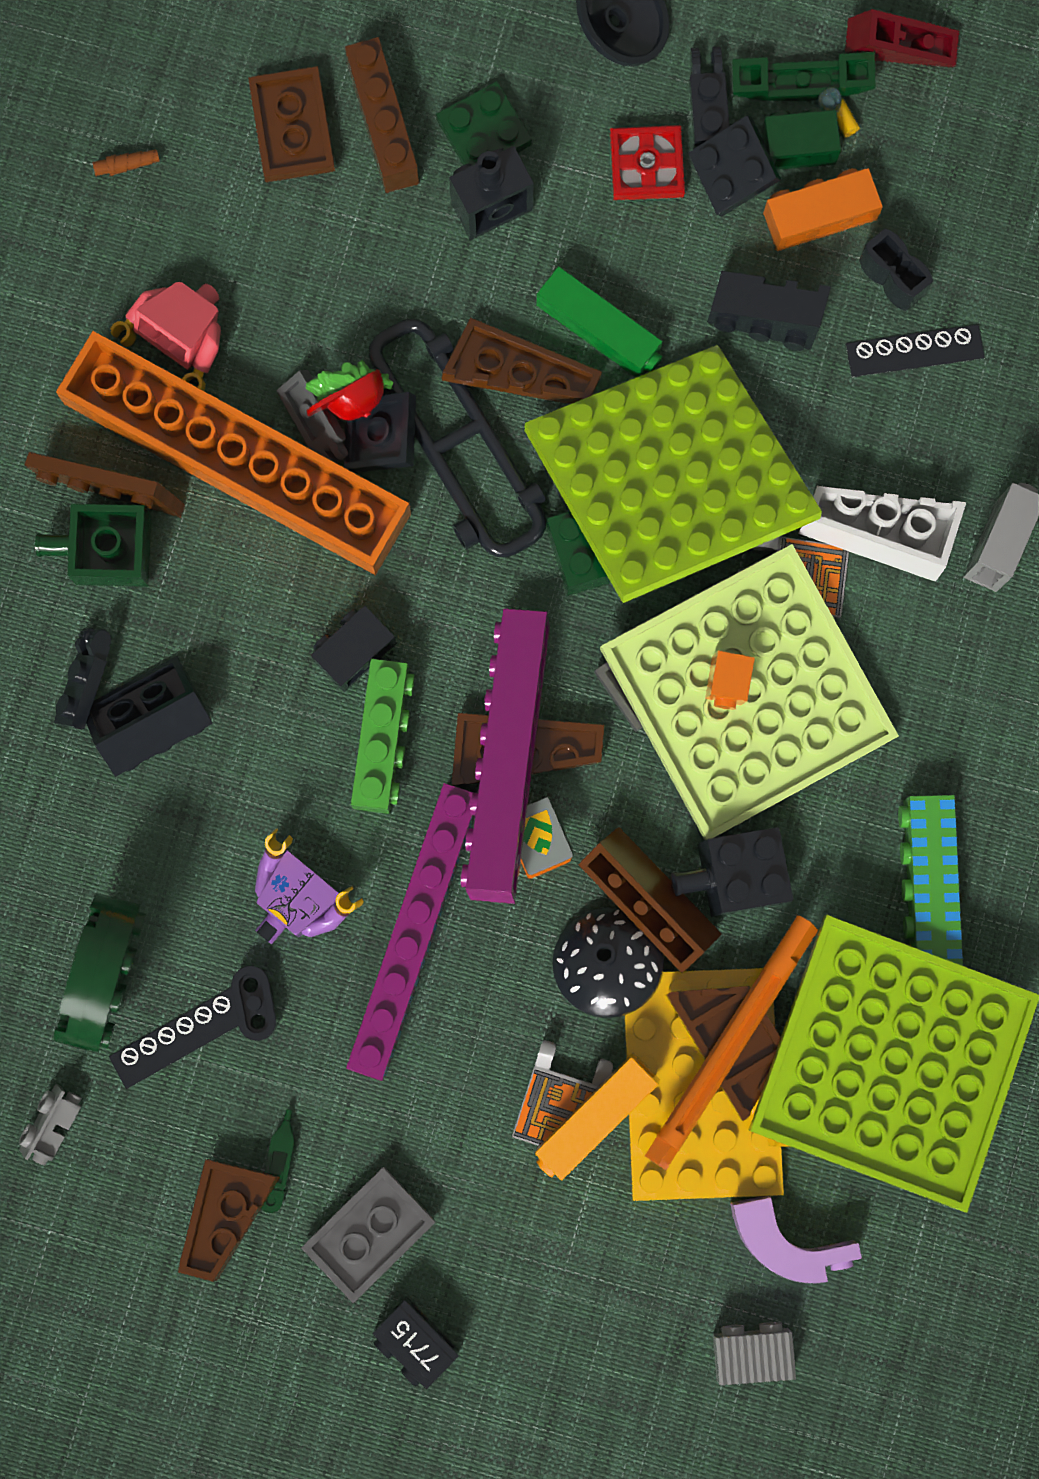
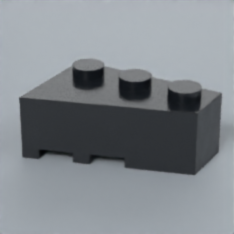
(768, 310)

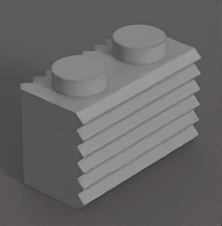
(754, 1355)

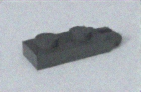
(319, 430)

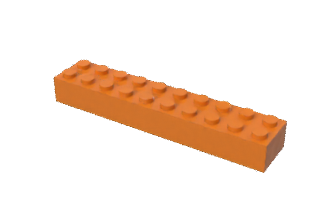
(234, 452)

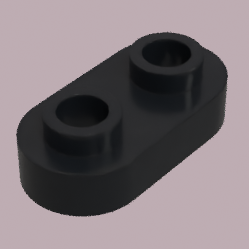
(254, 1003)

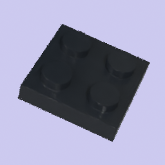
(734, 166)
(383, 437)

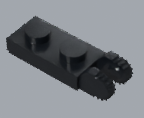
(707, 97)
(83, 678)

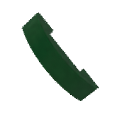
(803, 80)

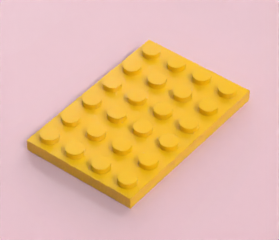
(720, 1151)

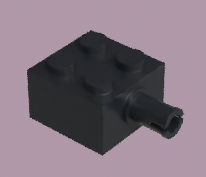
(491, 191)
(739, 872)

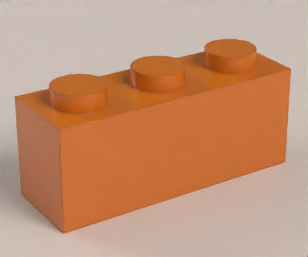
(822, 208)

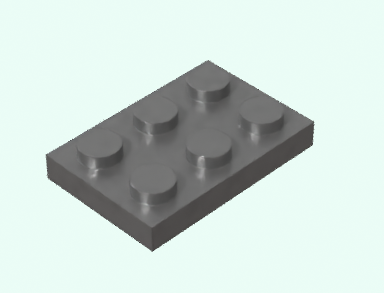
(368, 1234)

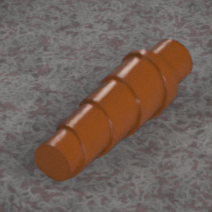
(122, 163)

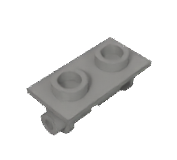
(40, 1136)

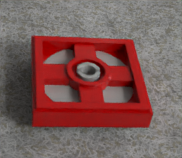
(647, 162)

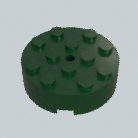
(96, 973)

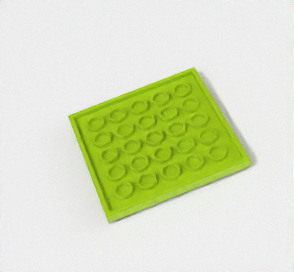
(671, 472)
(895, 1063)

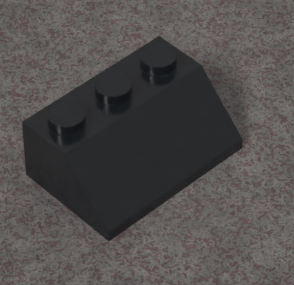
(146, 716)

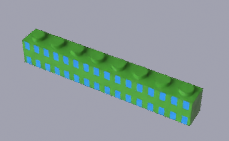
(931, 876)

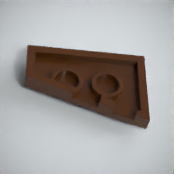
(221, 1216)

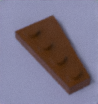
(516, 366)
(104, 482)
(557, 746)

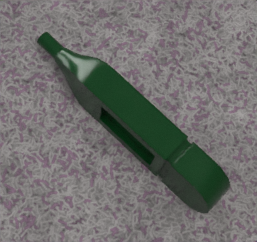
(279, 1162)

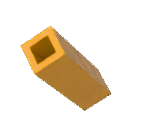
(596, 1117)

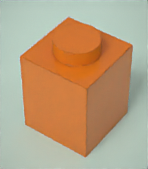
(729, 679)

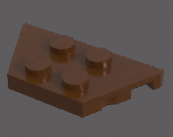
(705, 1017)

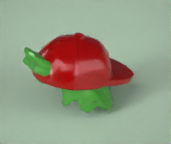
(348, 392)

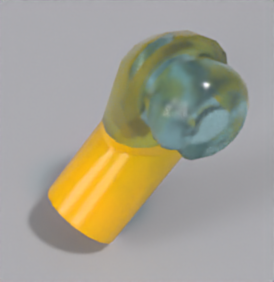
(832, 100)

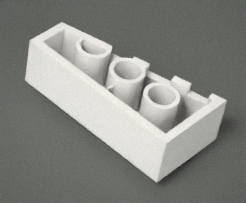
(888, 528)

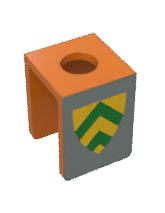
(543, 840)

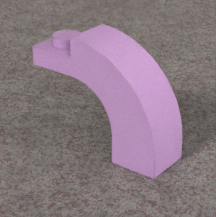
(761, 1236)

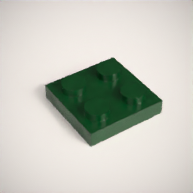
(483, 124)

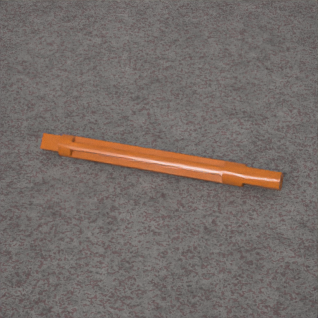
(731, 1042)

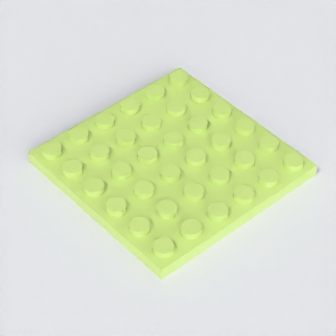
(804, 703)

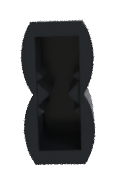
(890, 265)

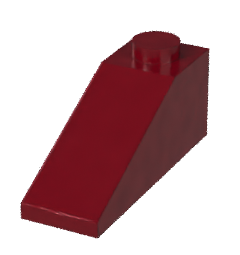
(901, 39)

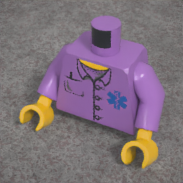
(296, 895)

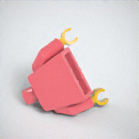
(178, 324)

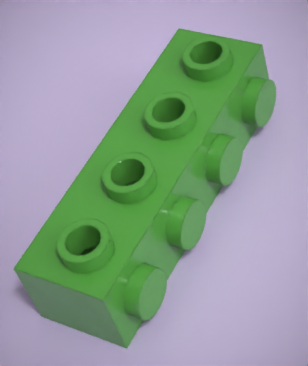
(380, 736)

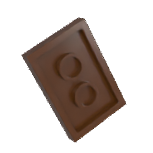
(291, 124)

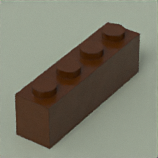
(382, 115)
(649, 899)

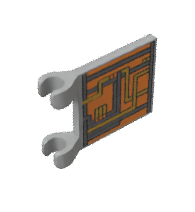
(824, 564)
(553, 1096)

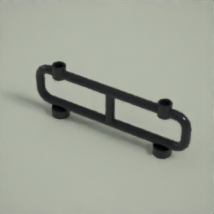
(471, 528)

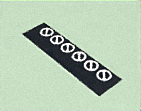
(915, 350)
(176, 1039)

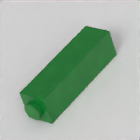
(599, 323)

